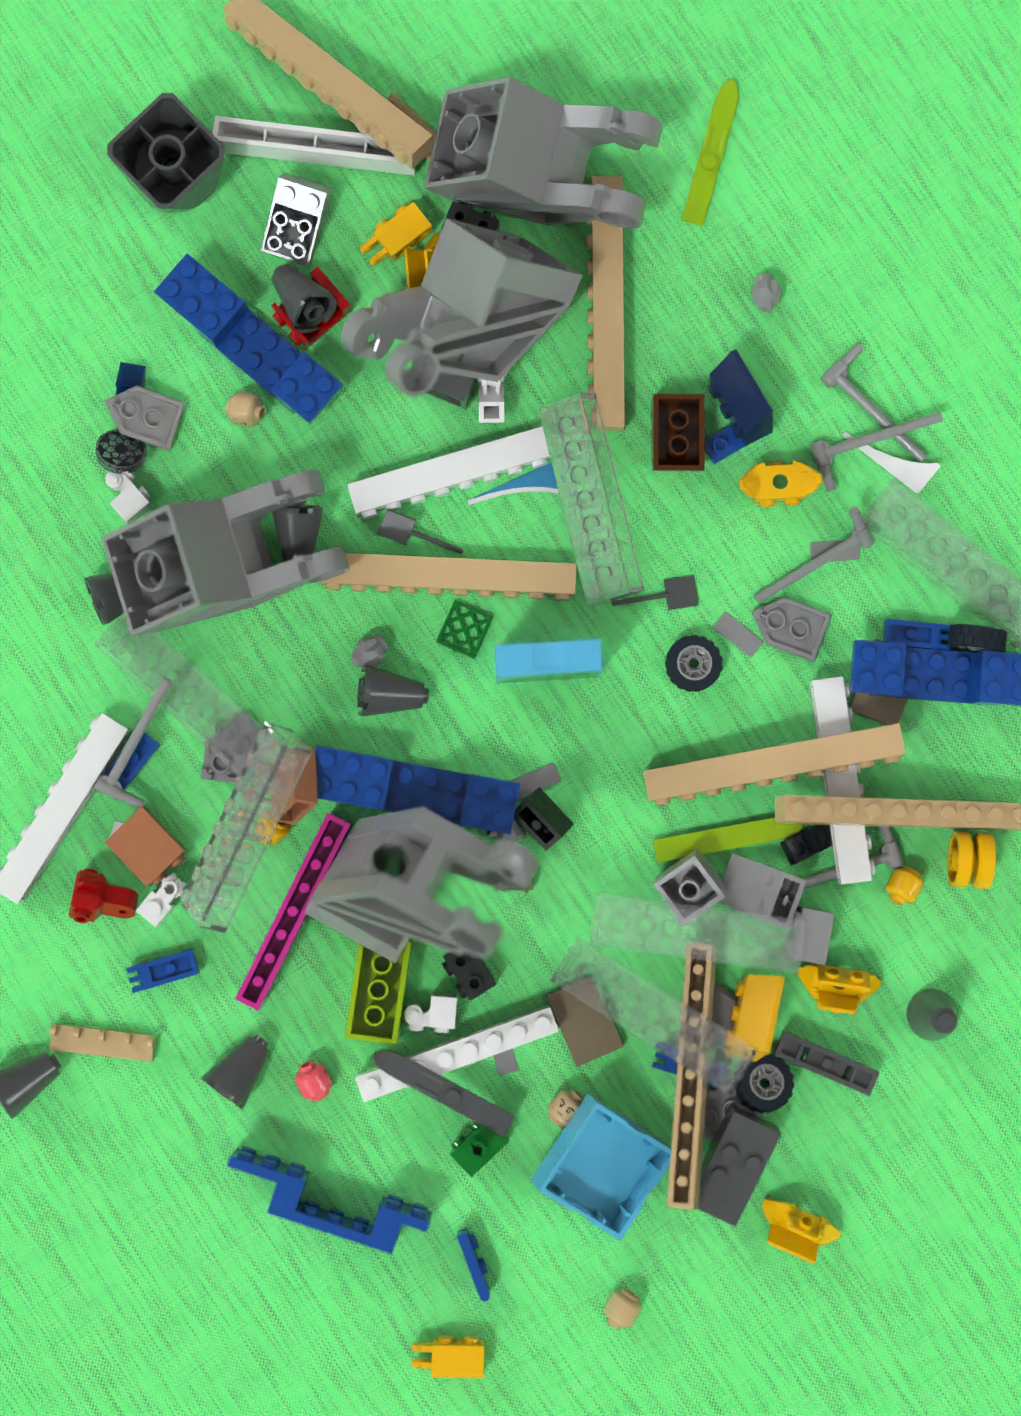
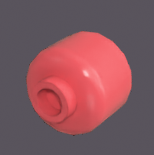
(313, 1081)

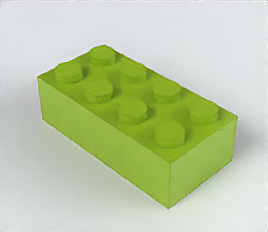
(377, 996)

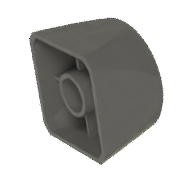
(159, 135)

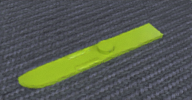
(711, 154)
(723, 838)

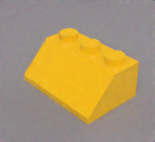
(757, 1010)

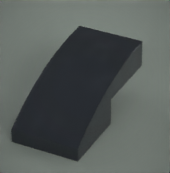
(807, 843)

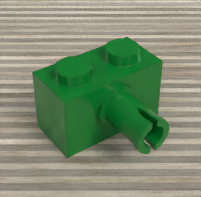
(477, 1148)

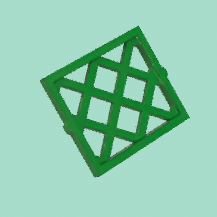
(472, 611)

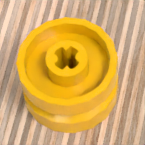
(971, 860)

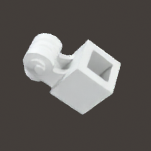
(491, 401)
(132, 501)
(160, 902)
(440, 1015)

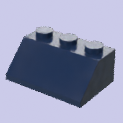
(741, 399)

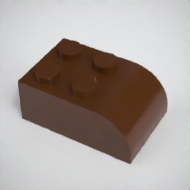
(678, 432)

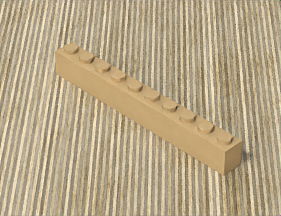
(329, 80)
(607, 316)
(457, 575)
(773, 763)
(897, 813)
(690, 1098)

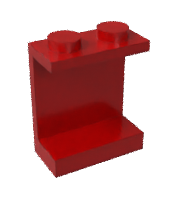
(307, 339)

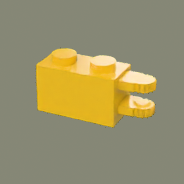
(400, 232)
(452, 1357)

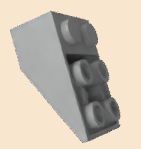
(296, 218)
(761, 888)

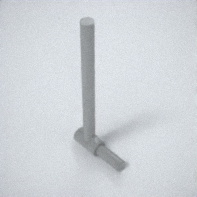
(837, 375)
(824, 453)
(860, 536)
(109, 783)
(889, 855)

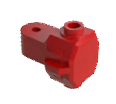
(95, 898)

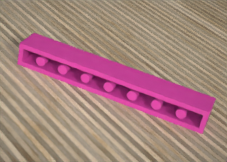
(292, 912)

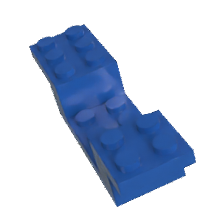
(246, 340)
(935, 674)
(405, 786)
(289, 1190)

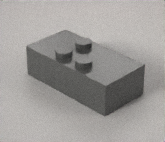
(735, 1163)

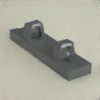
(826, 1063)

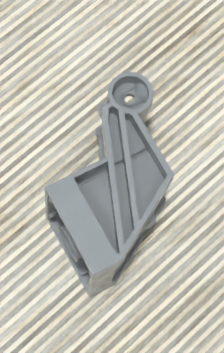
(529, 154)
(471, 316)
(211, 557)
(390, 871)

